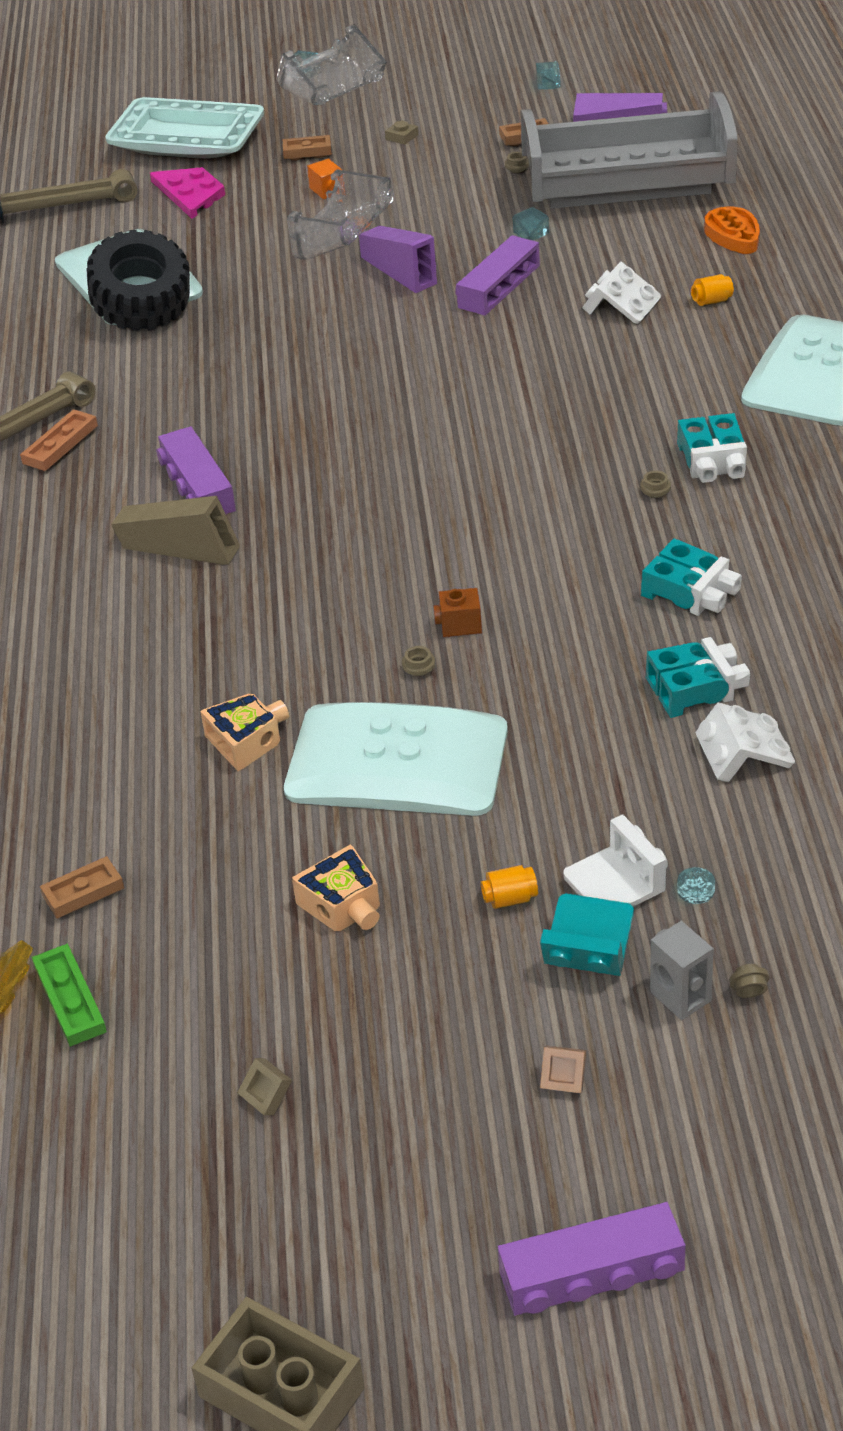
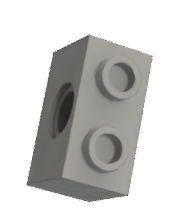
(681, 970)

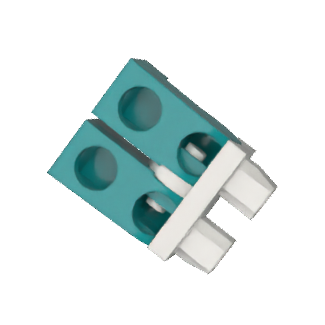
(713, 449)
(690, 578)
(694, 674)

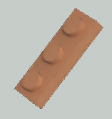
(59, 440)

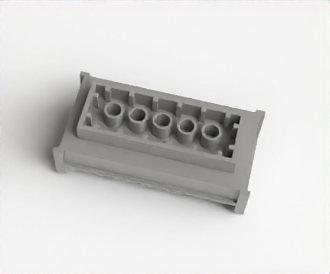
(631, 156)

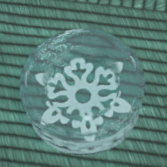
(696, 885)

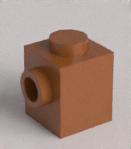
(458, 612)

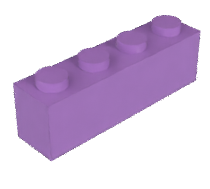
(497, 275)
(194, 468)
(591, 1258)

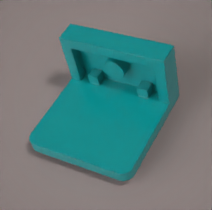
(588, 934)

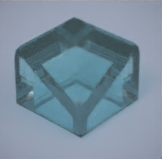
(548, 75)
(530, 224)

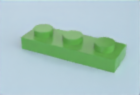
(69, 995)

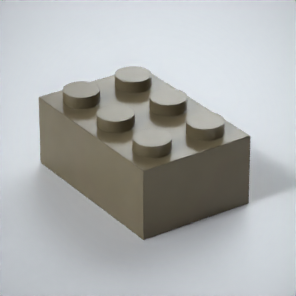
(277, 1373)

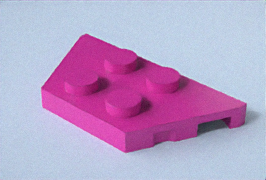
(189, 188)

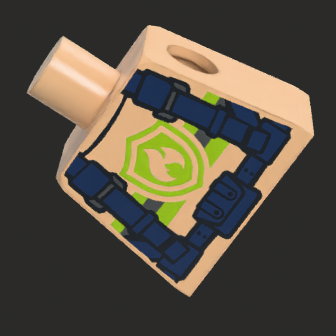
(243, 728)
(339, 891)

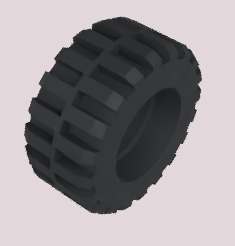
(131, 256)

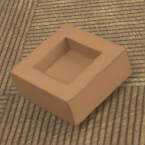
(563, 1069)

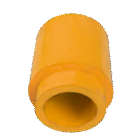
(712, 289)
(509, 886)

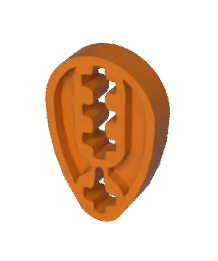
(733, 229)

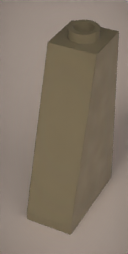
(178, 529)

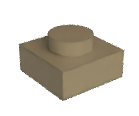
(401, 132)
(264, 1086)

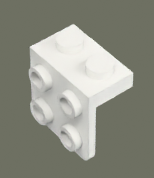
(624, 291)
(735, 734)
(623, 872)

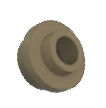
(516, 162)
(655, 484)
(418, 661)
(749, 980)

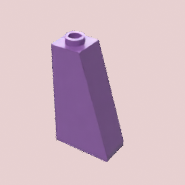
(615, 105)
(401, 255)

